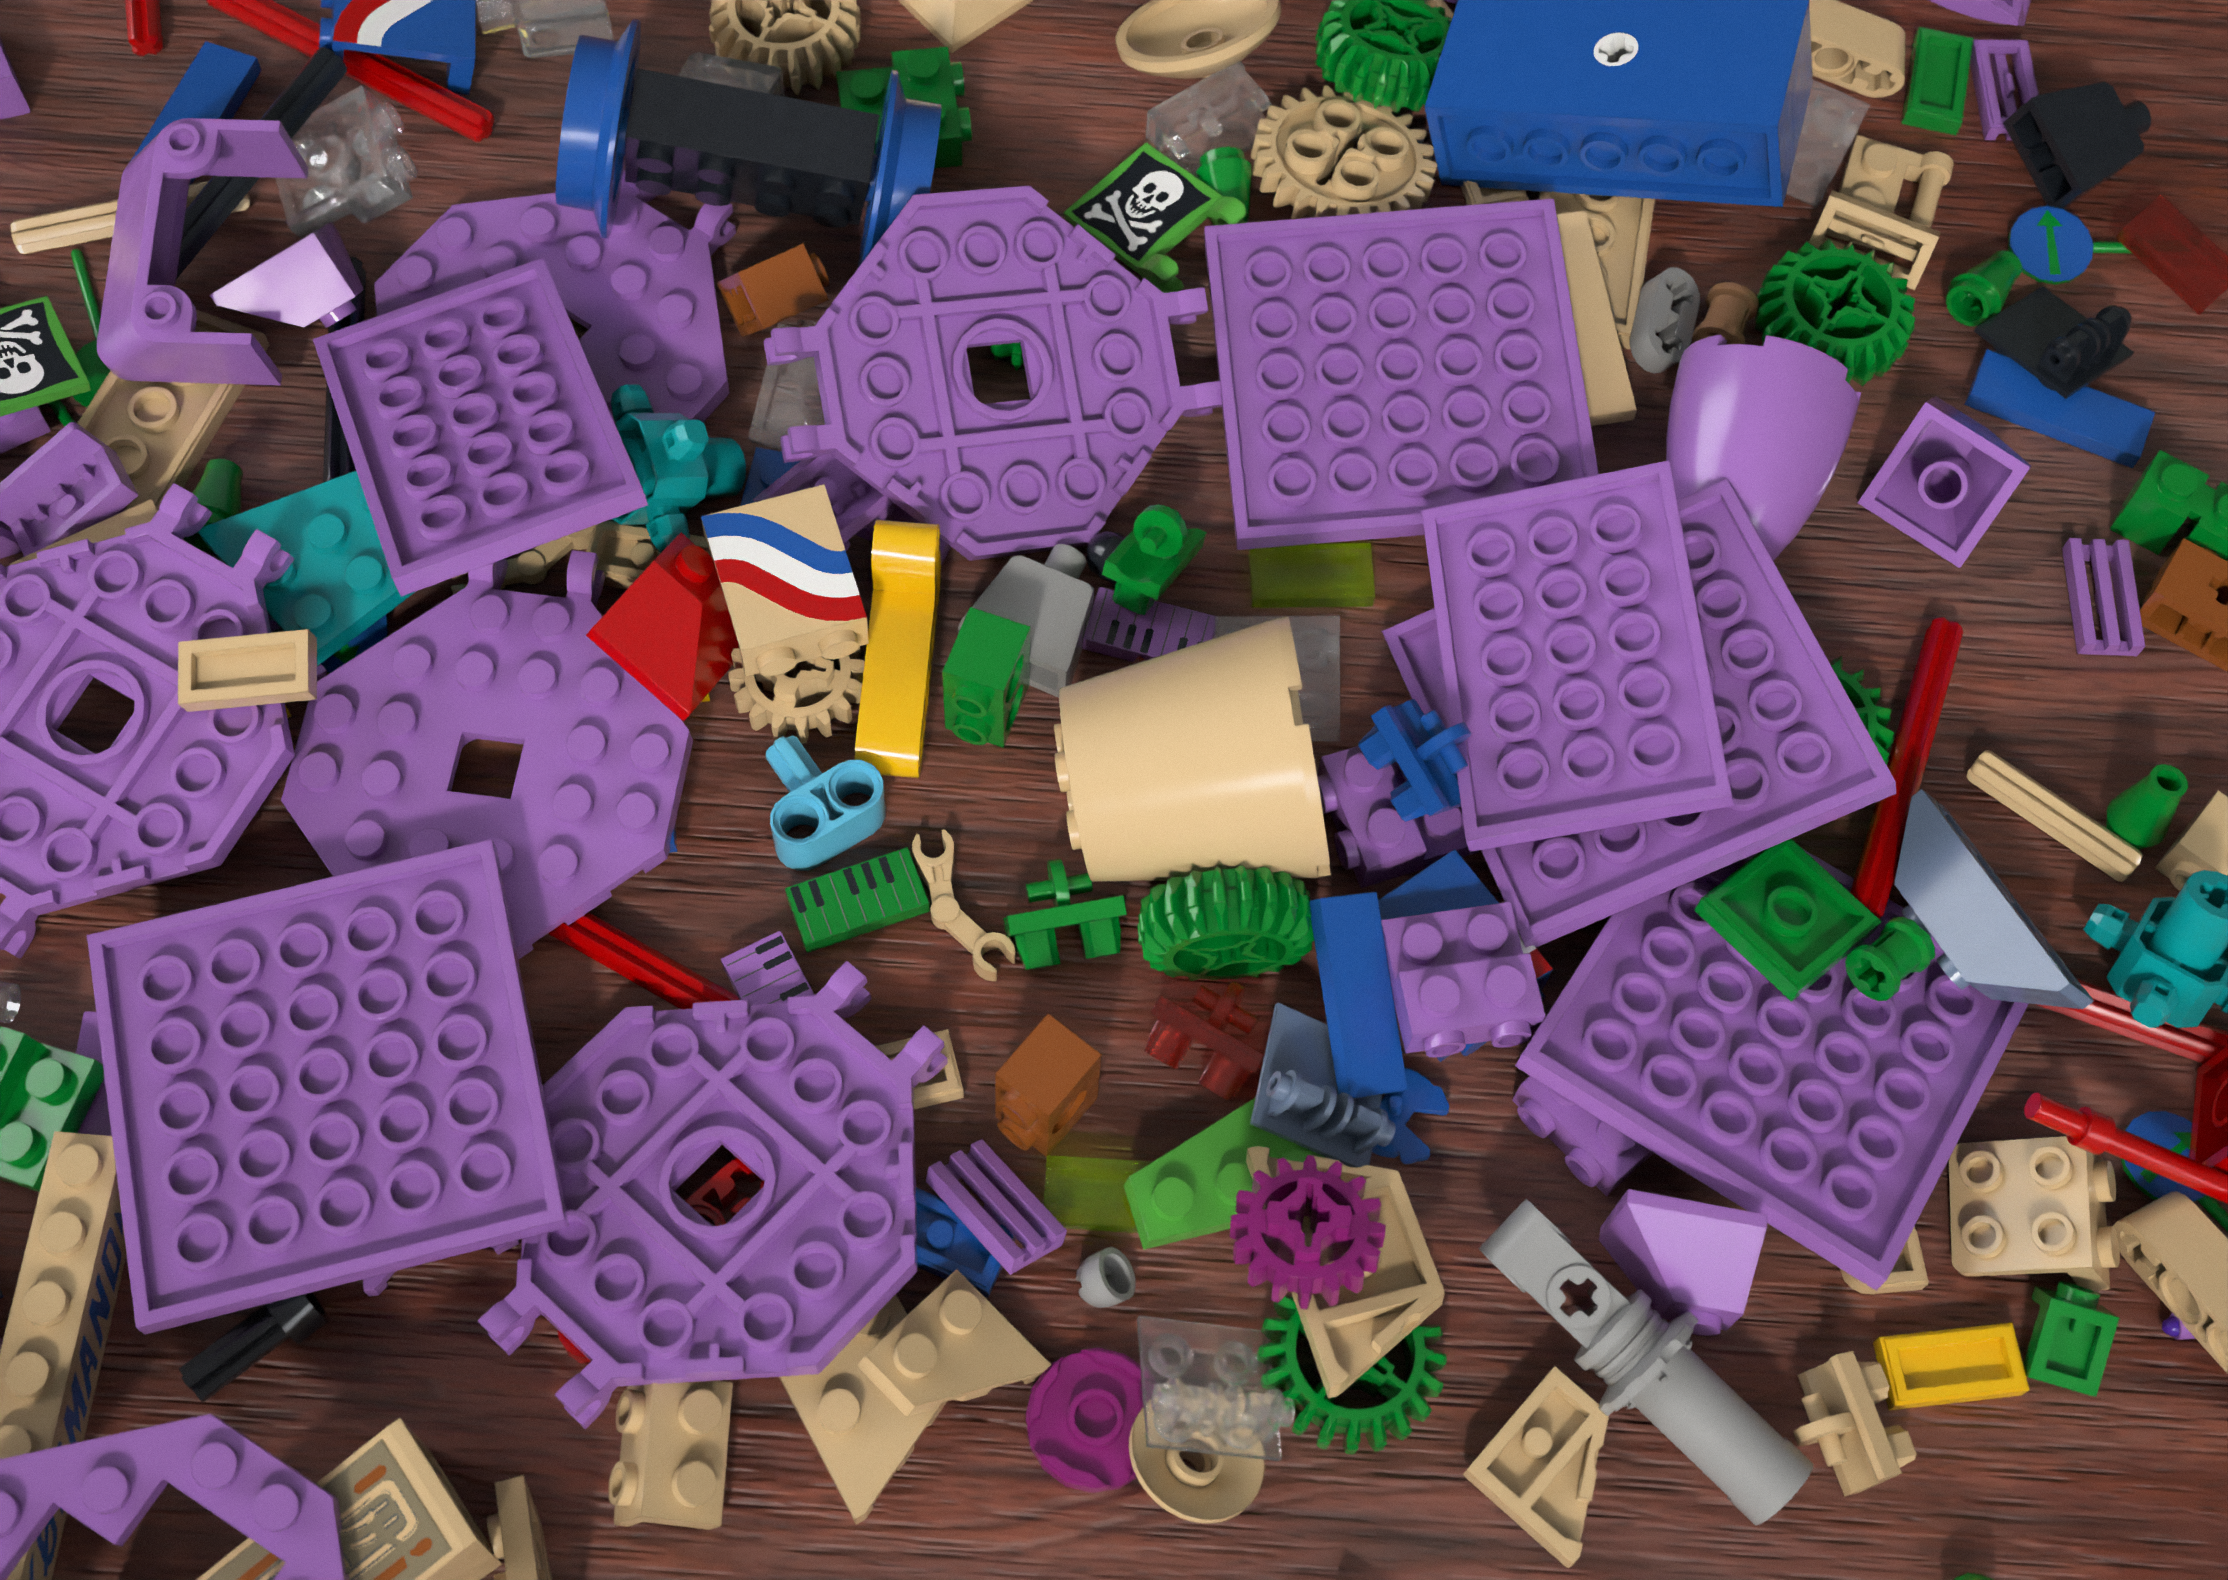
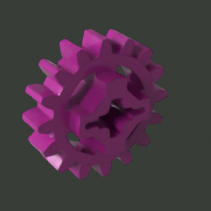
(1341, 1223)

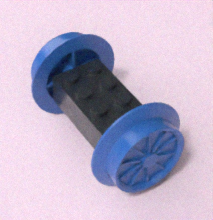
(736, 144)

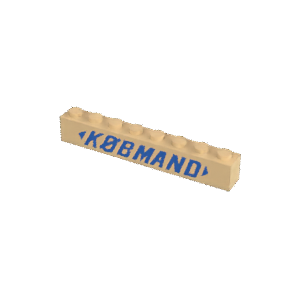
(61, 1315)

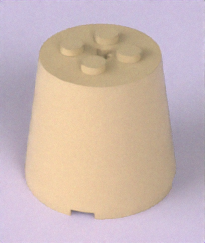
(1194, 763)

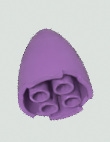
(1766, 423)

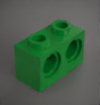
(986, 678)

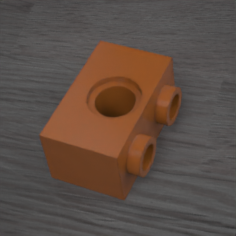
(1046, 1086)

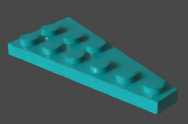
(338, 566)

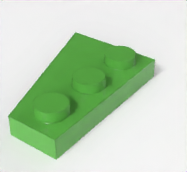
(1197, 1182)

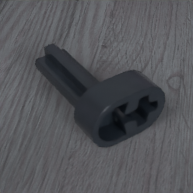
(252, 1341)

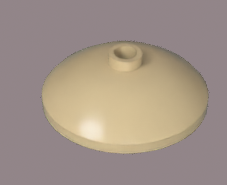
(1194, 35)

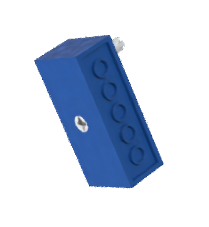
(1624, 97)

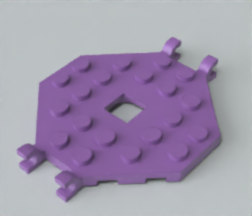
(638, 293)
(901, 387)
(509, 667)
(174, 780)
(798, 1268)

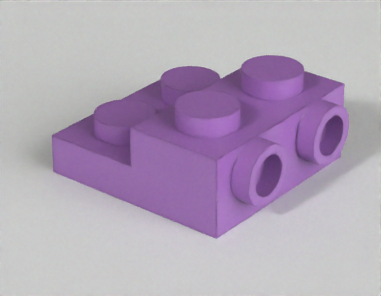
(1369, 828)
(1461, 980)
(1592, 1148)

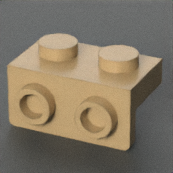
(672, 1454)

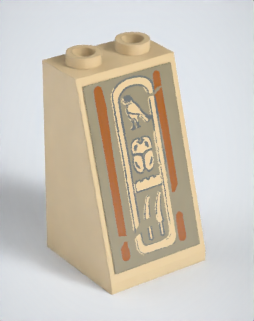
(395, 1519)

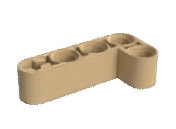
(1856, 49)
(2183, 1264)

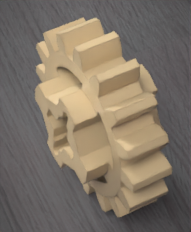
(803, 696)

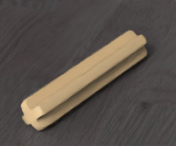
(2054, 816)

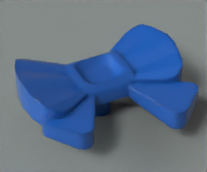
(1400, 1106)

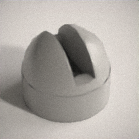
(1106, 1278)

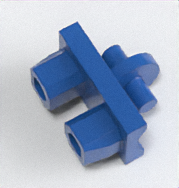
(1425, 754)

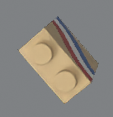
(786, 581)

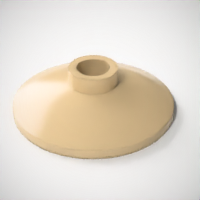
(1211, 1495)

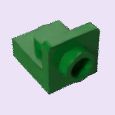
(2070, 1338)

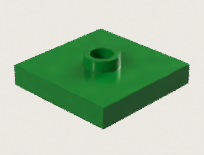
(1787, 917)

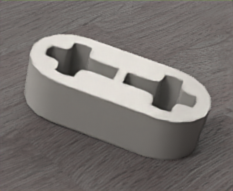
(1656, 315)

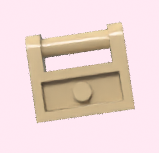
(1876, 177)

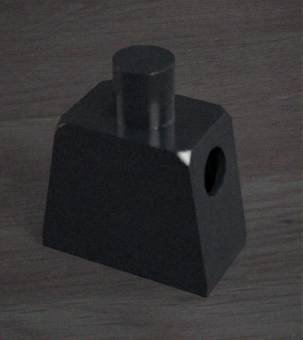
(2077, 139)

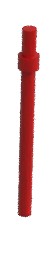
(2099, 1134)

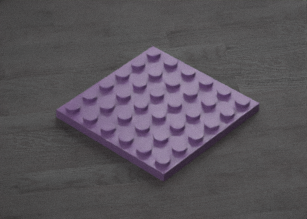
(1393, 367)
(1783, 723)
(321, 1086)
(1794, 1109)

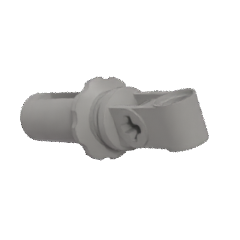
(1652, 1368)

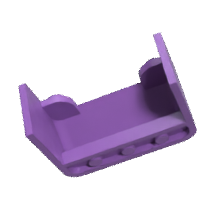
(145, 318)

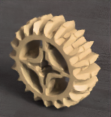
(788, 36)

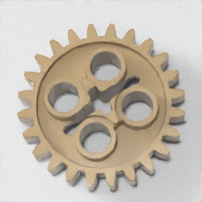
(1317, 136)

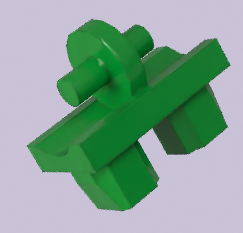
(1151, 557)
(1095, 919)

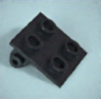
(2058, 341)

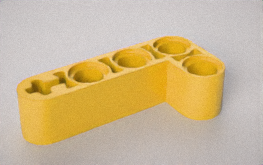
(899, 646)

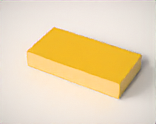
(1951, 1366)

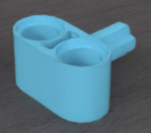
(816, 802)

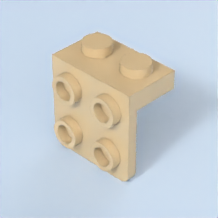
(2032, 1210)

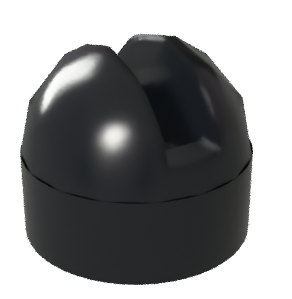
(1100, 549)

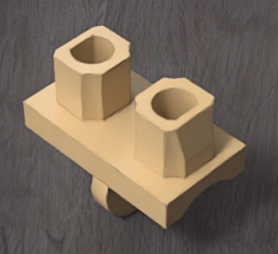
(1847, 1424)

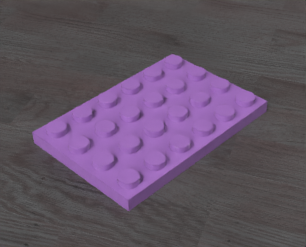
(476, 426)
(1574, 658)

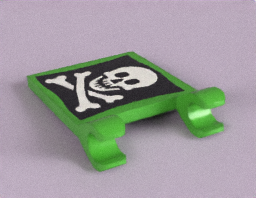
(1148, 210)
(36, 358)

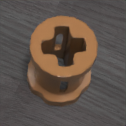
(1728, 312)

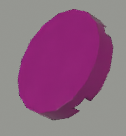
(1084, 1418)

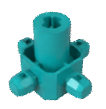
(673, 464)
(2174, 956)

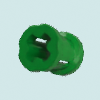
(1882, 965)

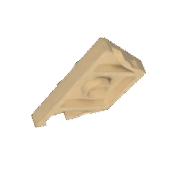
(1393, 1300)
(854, 1422)

